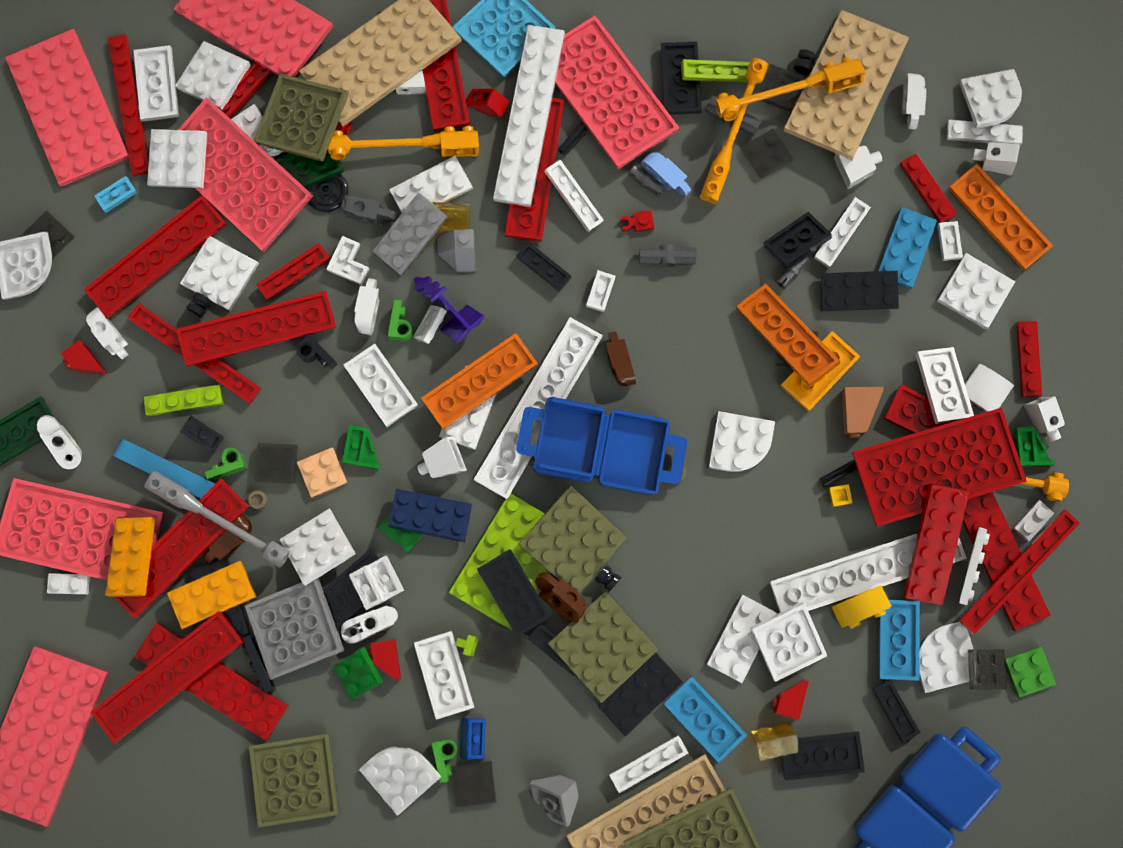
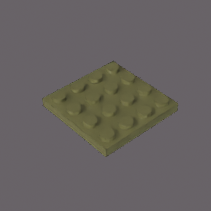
(301, 117)
(572, 539)
(603, 647)
(293, 780)

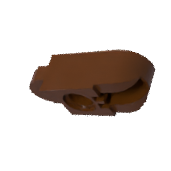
(620, 360)
(227, 541)
(561, 597)

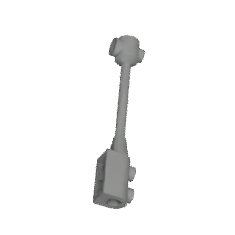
(182, 498)

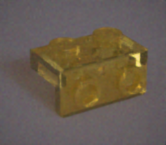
(457, 214)
(775, 741)

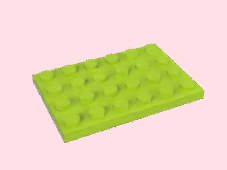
(504, 533)

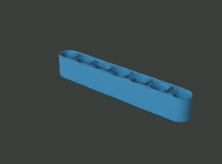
(150, 462)

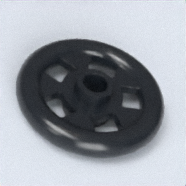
(326, 205)

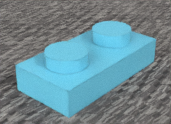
(115, 194)

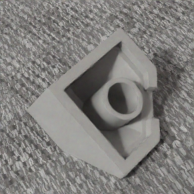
(458, 249)
(558, 796)

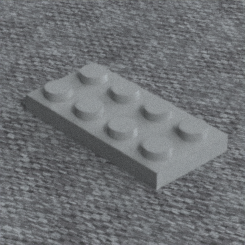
(410, 233)

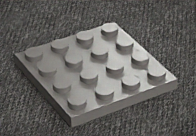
(294, 628)

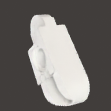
(913, 99)
(367, 307)
(106, 333)
(50, 428)
(383, 617)

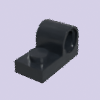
(316, 351)
(202, 434)

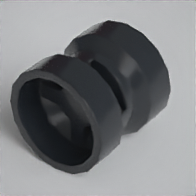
(805, 60)
(202, 301)
(604, 575)

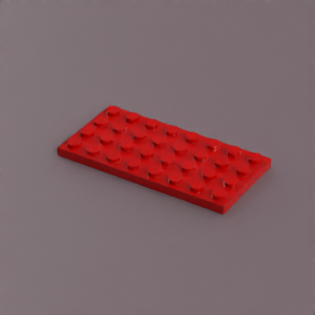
(963, 455)

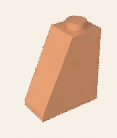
(858, 409)

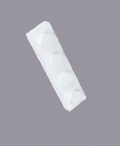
(998, 133)
(573, 195)
(842, 232)
(973, 575)
(648, 764)

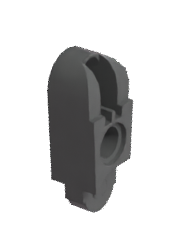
(366, 210)

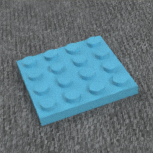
(499, 31)

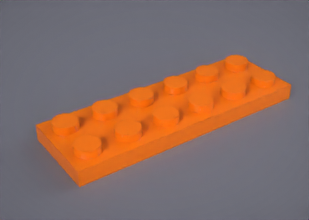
(1000, 217)
(788, 335)
(479, 381)

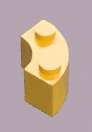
(861, 606)

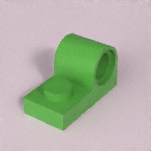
(396, 323)
(217, 471)
(440, 757)

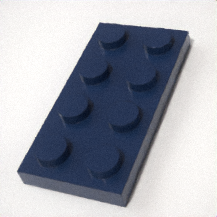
(430, 515)

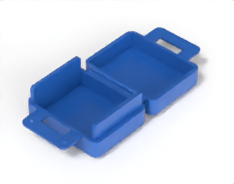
(618, 448)
(937, 793)

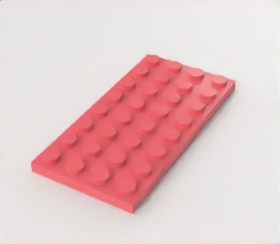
(270, 32)
(610, 94)
(67, 107)
(245, 179)
(64, 528)
(45, 732)

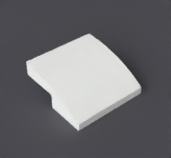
(987, 388)
(376, 582)

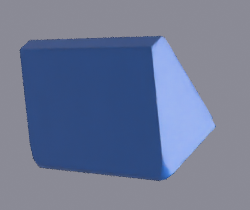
(472, 738)

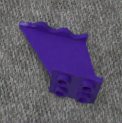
(461, 322)

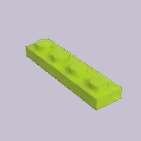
(714, 70)
(183, 400)

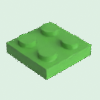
(1029, 672)

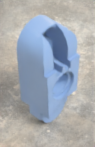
(666, 173)

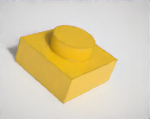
(840, 495)

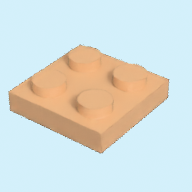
(322, 472)

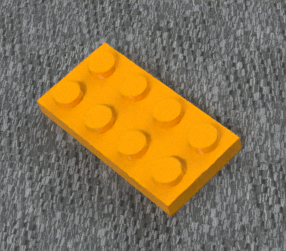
(809, 396)
(130, 557)
(211, 594)

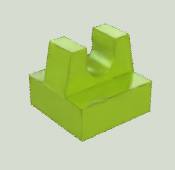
(469, 645)

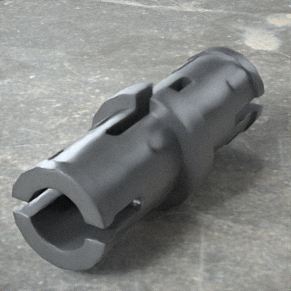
(646, 180)
(791, 272)

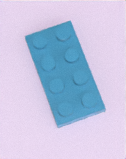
(907, 246)
(899, 641)
(705, 719)

